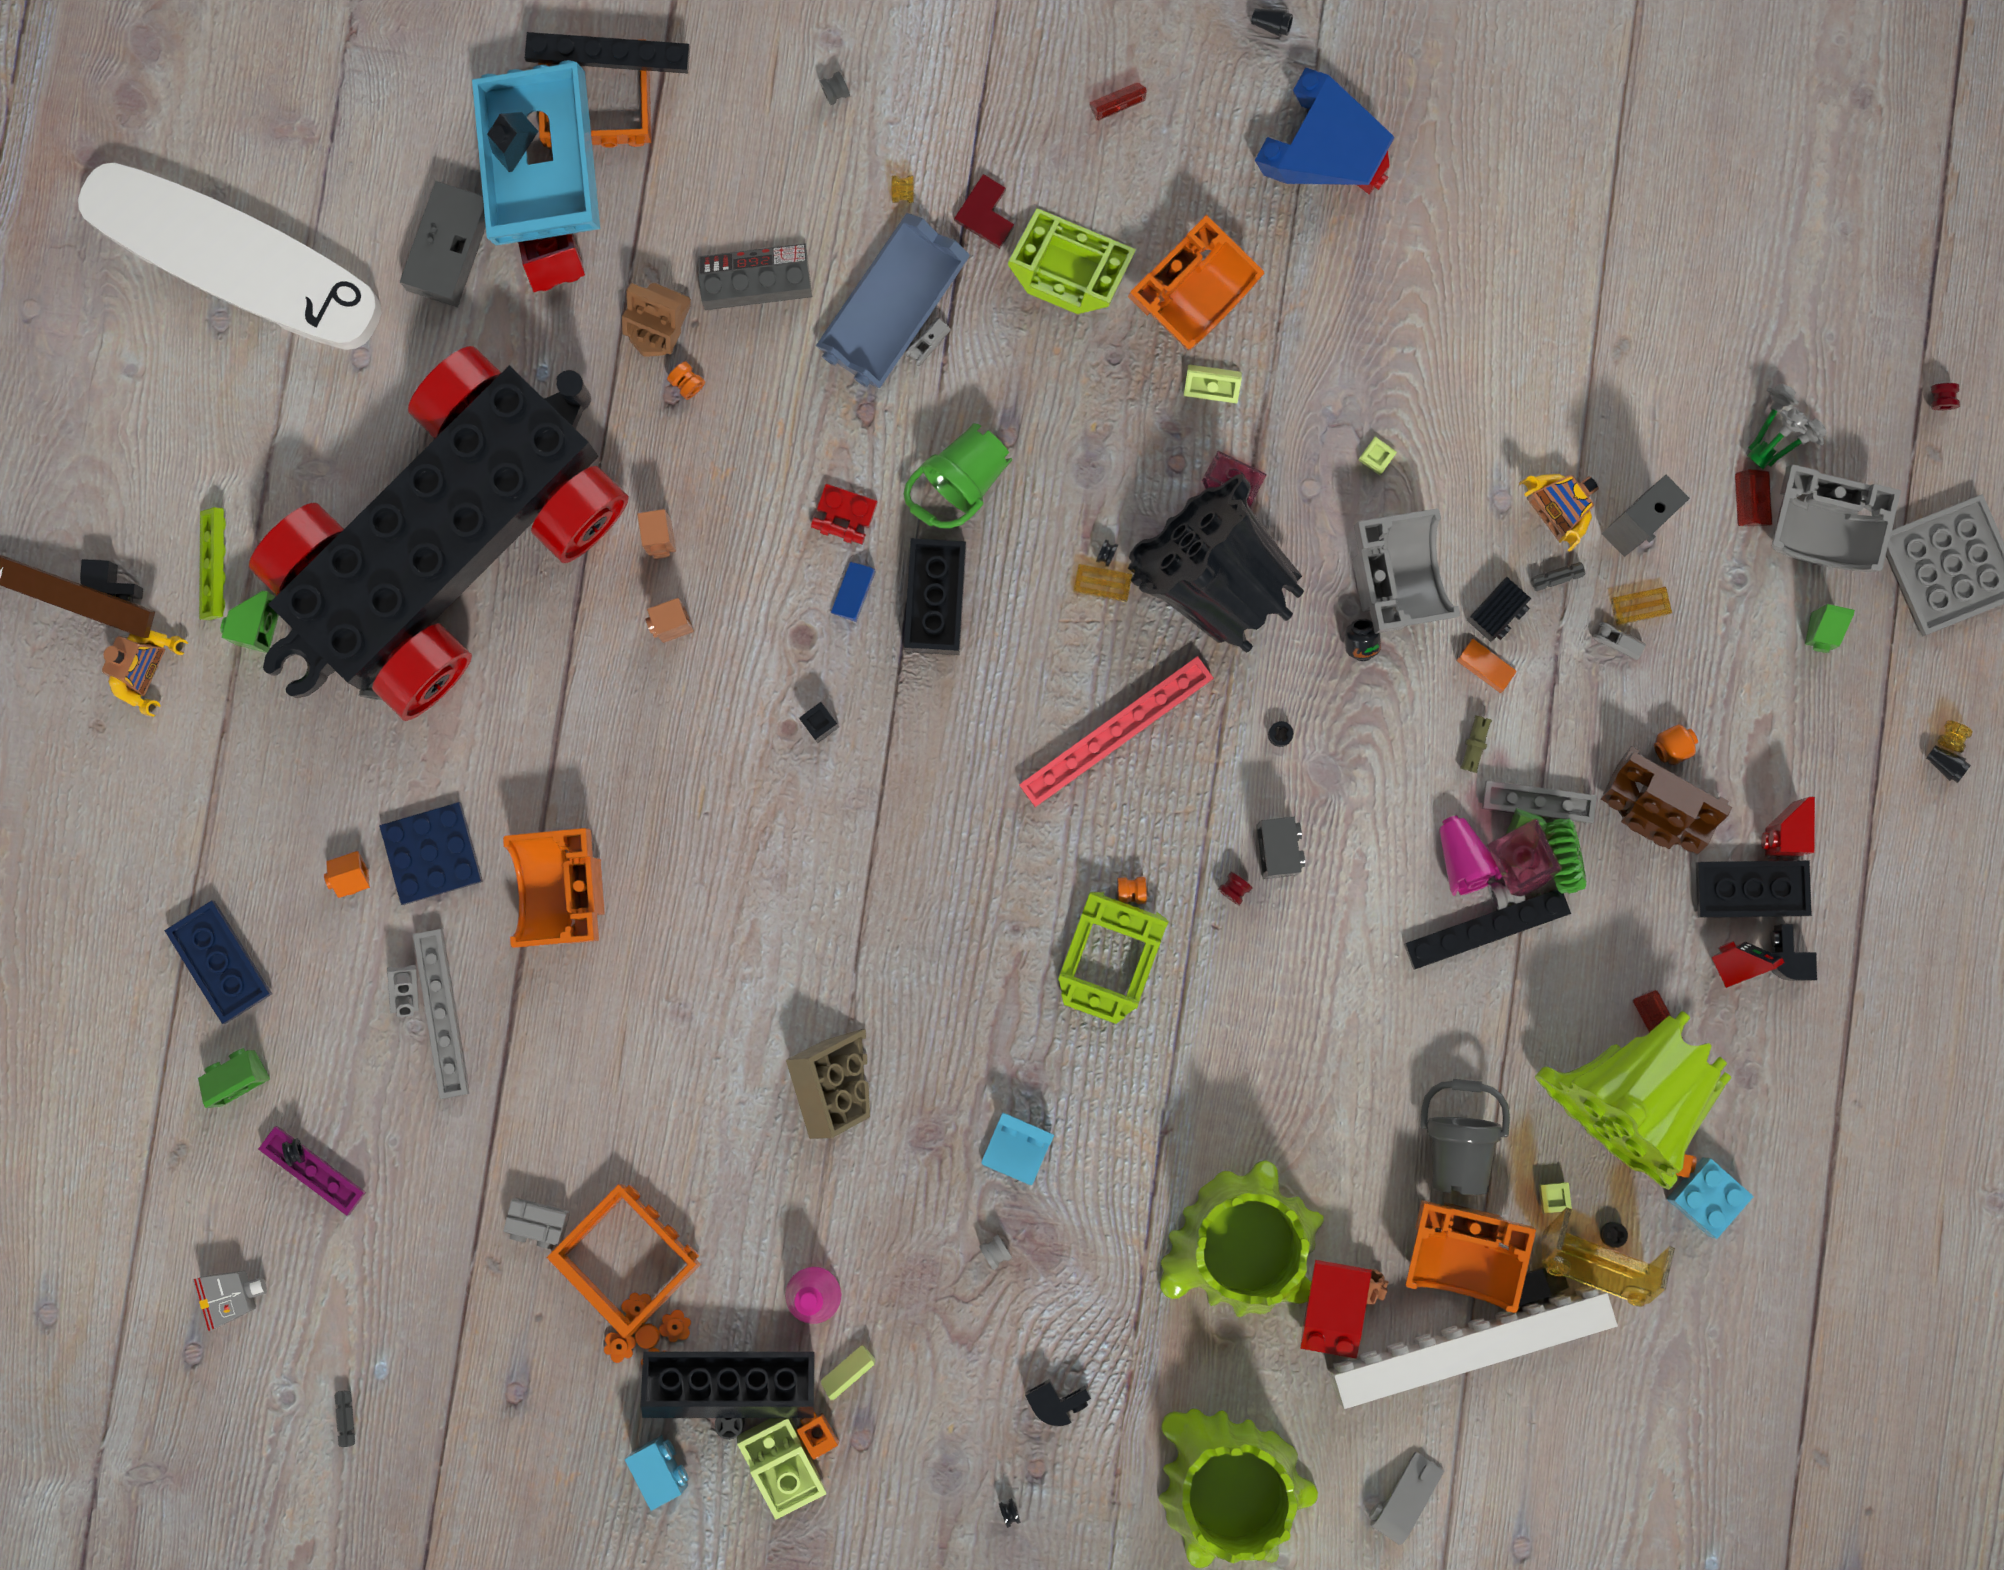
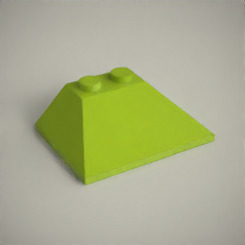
(1069, 263)

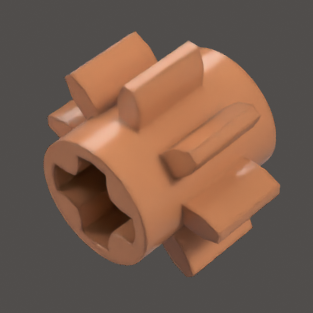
(1377, 1287)

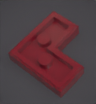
(978, 212)

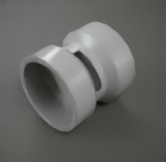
(1501, 895)

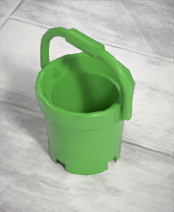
(961, 474)

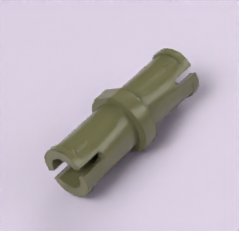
(1476, 744)

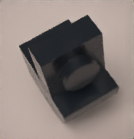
(103, 577)
(1797, 965)
(1053, 1410)

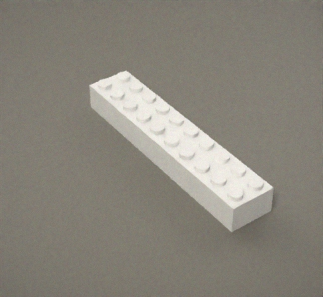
(1471, 1347)

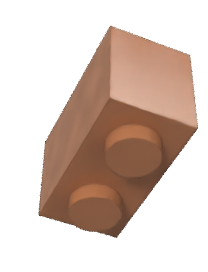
(657, 533)
(669, 620)

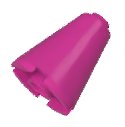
(1466, 857)
(813, 1295)

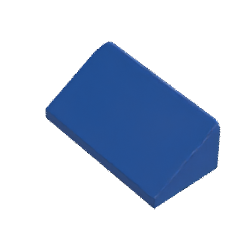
(853, 591)

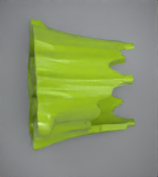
(1643, 1097)
(1243, 1244)
(1231, 1488)

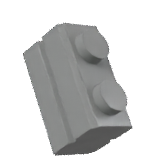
(536, 1222)

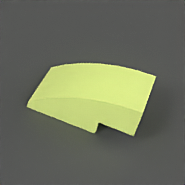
(780, 1465)

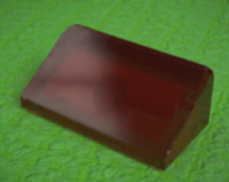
(1118, 101)
(1753, 498)
(1651, 1008)

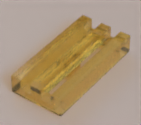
(1102, 572)
(1618, 610)

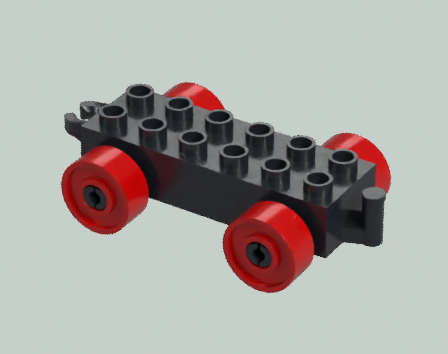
(372, 590)

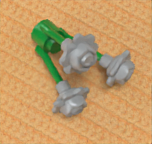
(1792, 420)

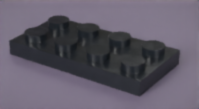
(1753, 889)

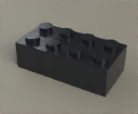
(935, 596)

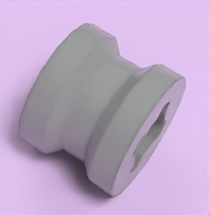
(995, 1252)

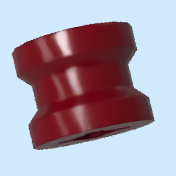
(1945, 396)
(1235, 888)

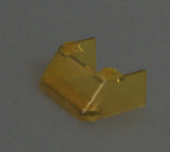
(1601, 1266)

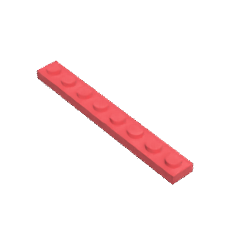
(1116, 731)

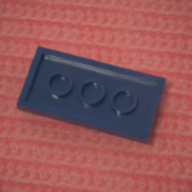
(218, 962)

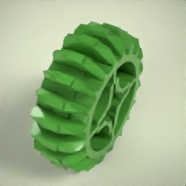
(1566, 846)

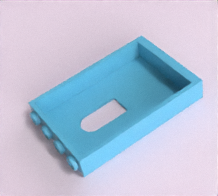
(543, 196)

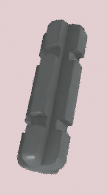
(1558, 576)
(344, 1418)

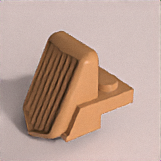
(654, 318)

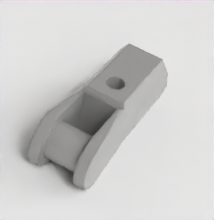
(930, 339)
(1622, 643)

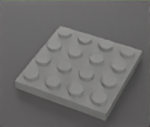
(1949, 564)

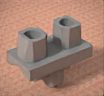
(403, 990)

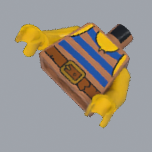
(1562, 504)
(133, 664)

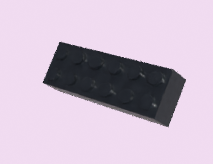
(728, 1385)

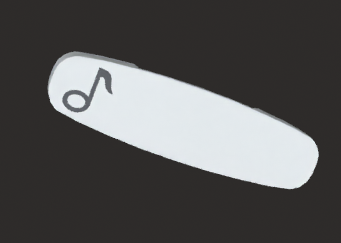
(230, 255)

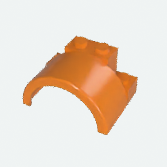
(1193, 291)
(556, 887)
(1467, 1254)

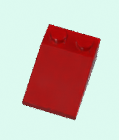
(1335, 1309)

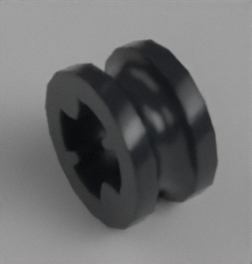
(1107, 553)
(1289, 735)
(293, 1152)
(1618, 1227)
(1009, 1513)

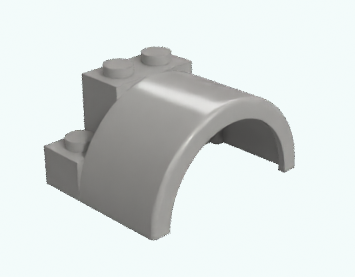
(1826, 524)
(1400, 571)

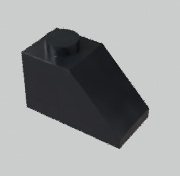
(511, 138)

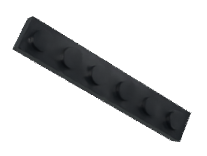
(608, 52)
(1487, 928)

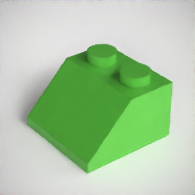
(251, 623)
(232, 1079)

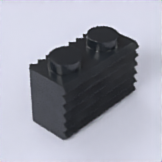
(1499, 610)

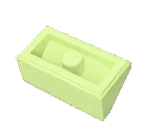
(1212, 383)
(847, 1372)

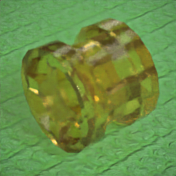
(902, 188)
(1955, 736)

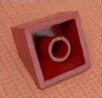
(551, 261)
(1792, 830)

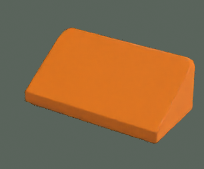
(1486, 665)

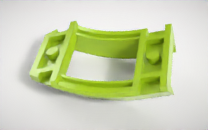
(1124, 920)

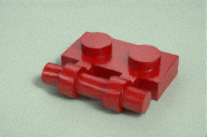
(846, 506)

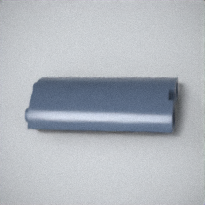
(892, 301)

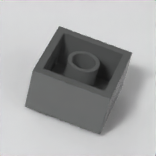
(1280, 848)

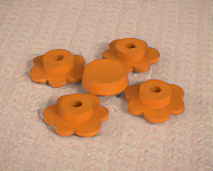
(647, 1335)

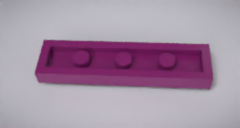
(314, 1173)

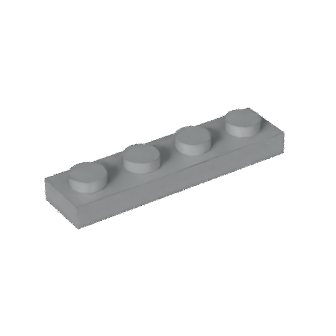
(1539, 801)

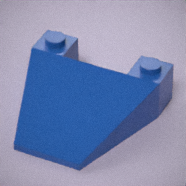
(1335, 142)

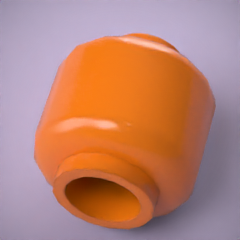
(1676, 744)

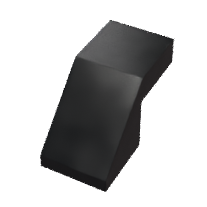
(1540, 1285)

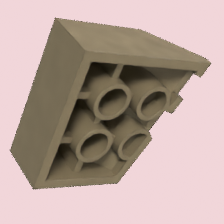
(831, 1084)

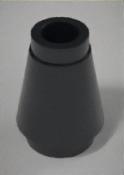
(1273, 20)
(1948, 763)

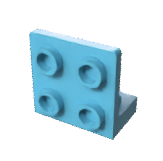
(1017, 1148)

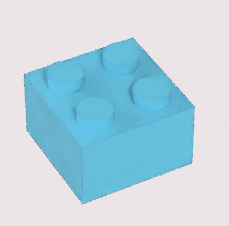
(1710, 1198)
(657, 1472)

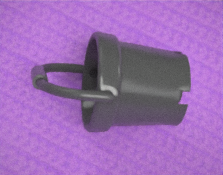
(1463, 1145)

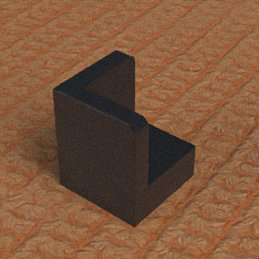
(819, 722)

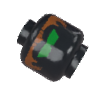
(1361, 640)

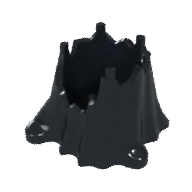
(1217, 565)

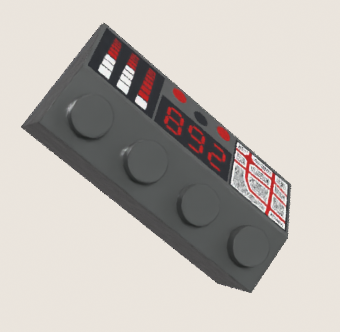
(754, 276)

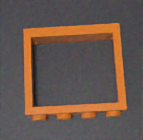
(611, 138)
(590, 1291)

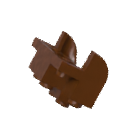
(1665, 805)

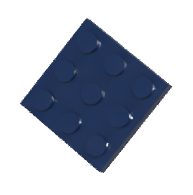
(431, 853)

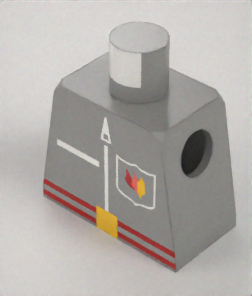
(227, 1296)

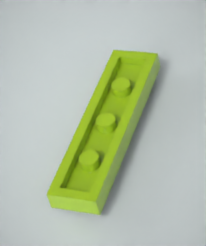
(211, 564)

